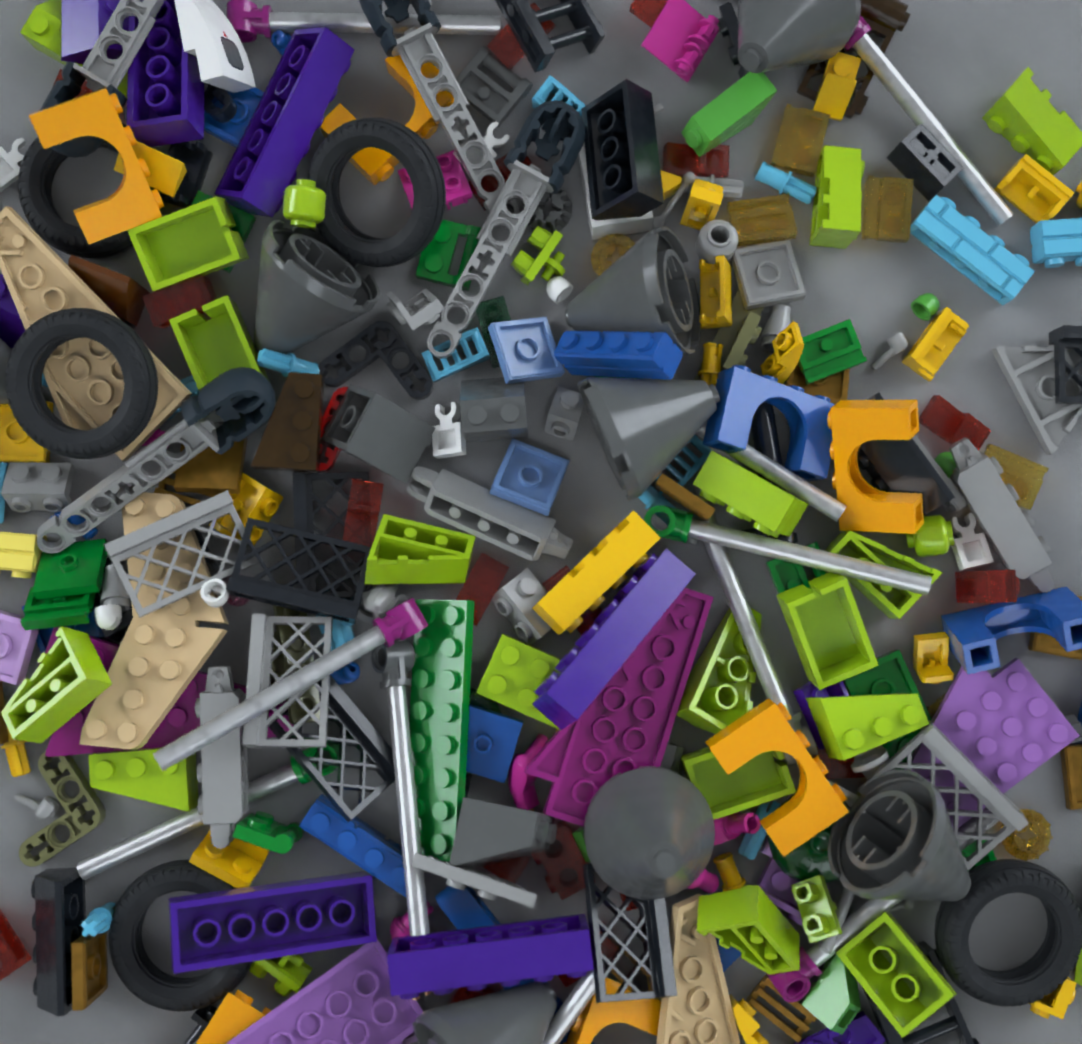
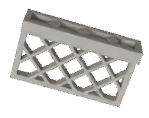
(168, 529)
(260, 673)
(975, 783)

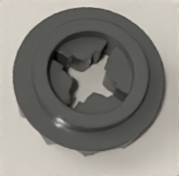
(556, 220)

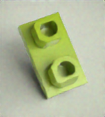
(546, 243)
(816, 909)
(289, 971)

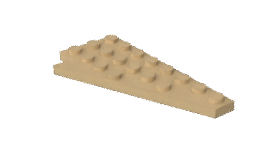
(80, 372)
(702, 1004)

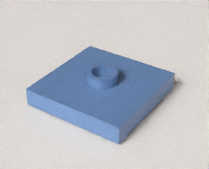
(525, 349)
(529, 477)

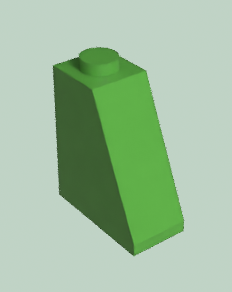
(728, 113)

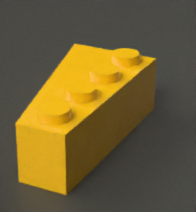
(596, 573)

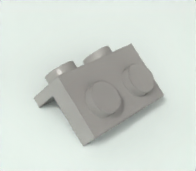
(418, 310)
(38, 486)
(516, 604)

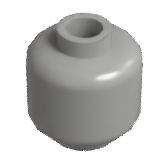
(716, 239)

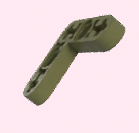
(72, 818)

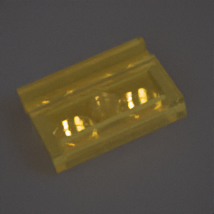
(800, 140)
(887, 209)
(762, 219)
(1020, 473)

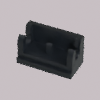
(197, 161)
(925, 161)

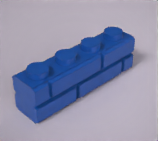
(619, 354)
(357, 843)

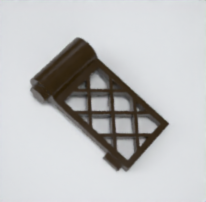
(884, 19)

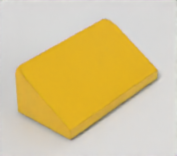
(164, 170)

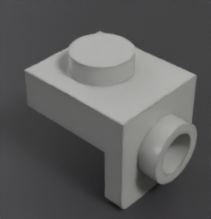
(564, 414)

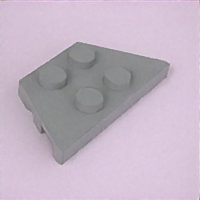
(1032, 380)
(487, 884)

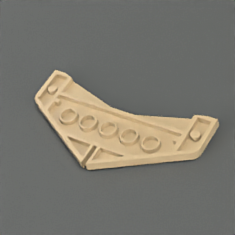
(159, 649)

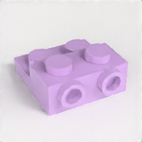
(15, 648)

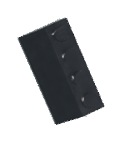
(622, 153)
(904, 469)
(57, 923)

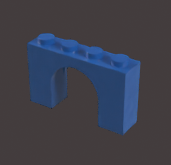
(806, 415)
(975, 630)

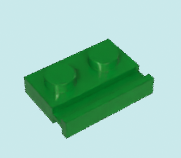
(830, 352)
(57, 611)

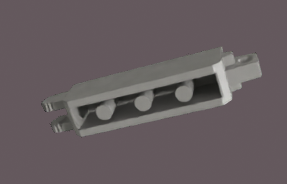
(486, 515)
(999, 515)
(223, 762)

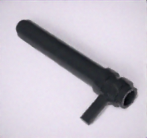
(767, 442)

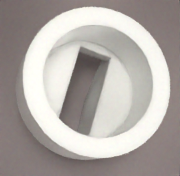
(558, 289)
(217, 587)
(108, 616)

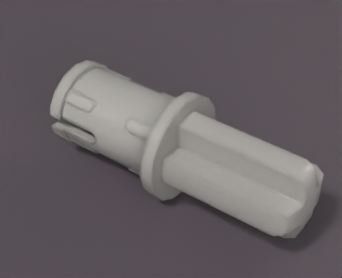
(731, 187)

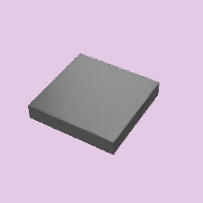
(767, 274)

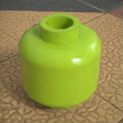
(304, 204)
(932, 537)

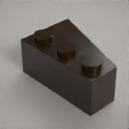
(294, 428)

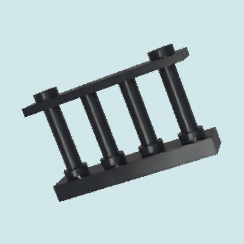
(533, 39)
(940, 1028)

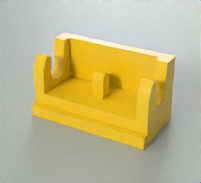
(1033, 190)
(715, 293)
(935, 343)

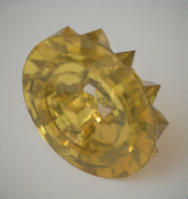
(605, 248)
(1036, 846)

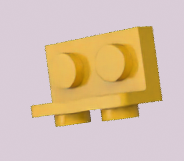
(252, 502)
(235, 864)

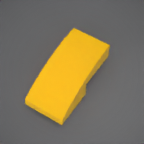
(788, 350)
(745, 1022)

